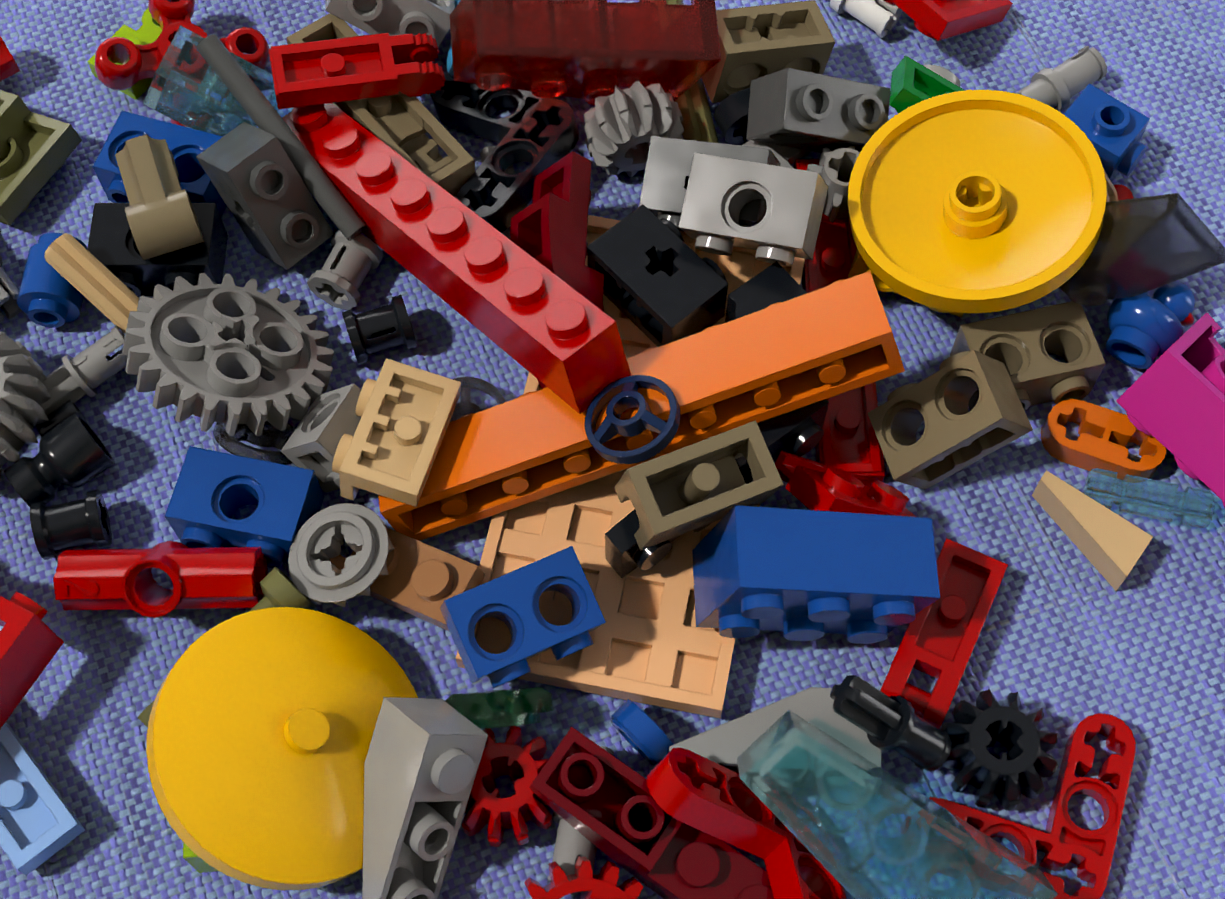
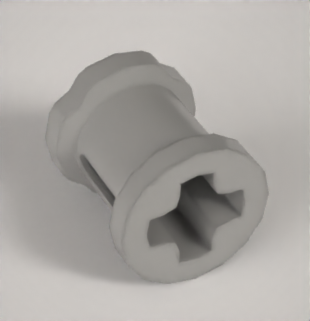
(345, 270)

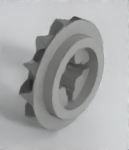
(322, 539)

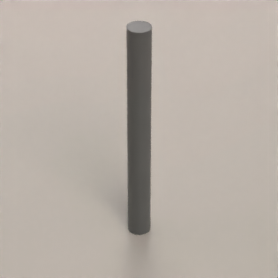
(269, 120)

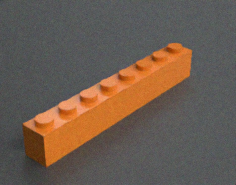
(719, 376)

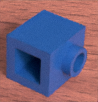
(1111, 128)

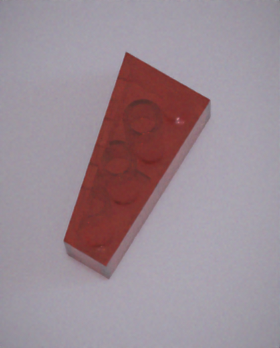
(583, 45)

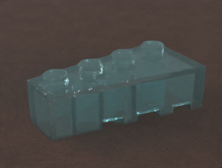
(874, 828)

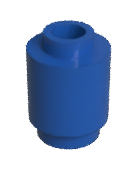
(45, 293)

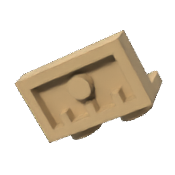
(397, 433)

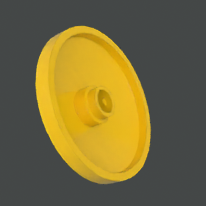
(977, 201)
(268, 743)

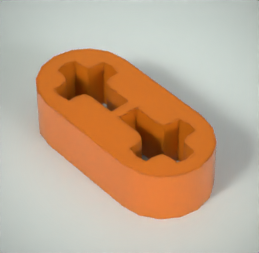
(1101, 440)

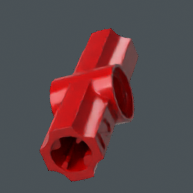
(125, 581)

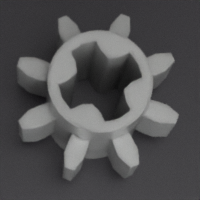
(836, 170)

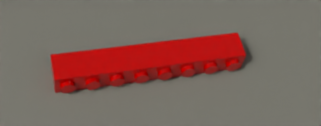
(467, 260)

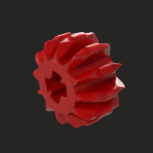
(512, 811)

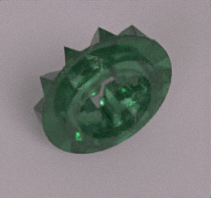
(503, 706)

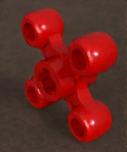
(143, 60)

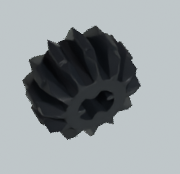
(1013, 772)

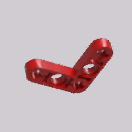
(725, 808)
(1063, 839)

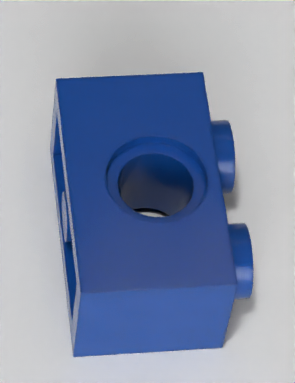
(219, 483)

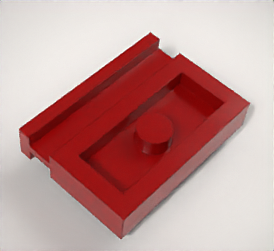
(836, 490)

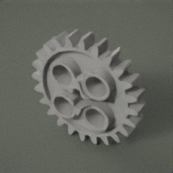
(227, 354)

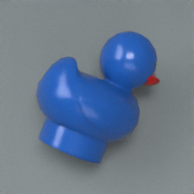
(1147, 325)

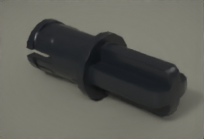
(891, 723)

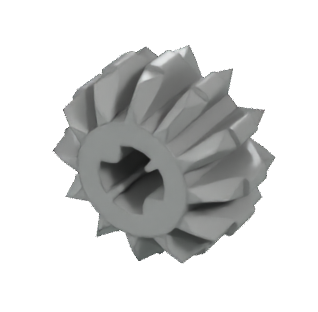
(623, 124)

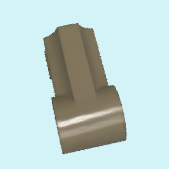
(159, 208)

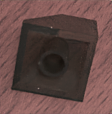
(1143, 248)

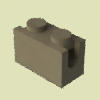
(698, 484)

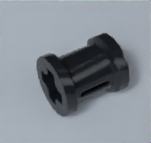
(379, 329)
(70, 524)

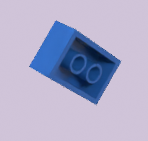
(814, 573)

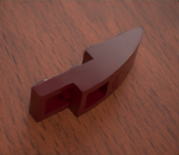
(556, 226)
(622, 819)

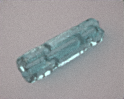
(1150, 498)

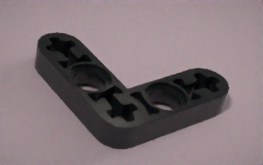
(536, 133)

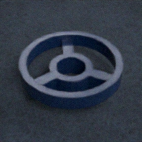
(622, 396)

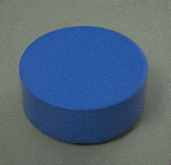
(641, 732)

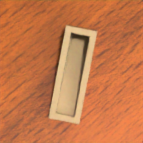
(1099, 533)

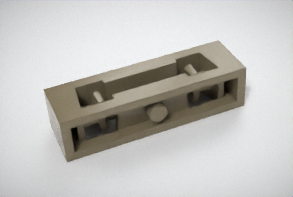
(399, 120)

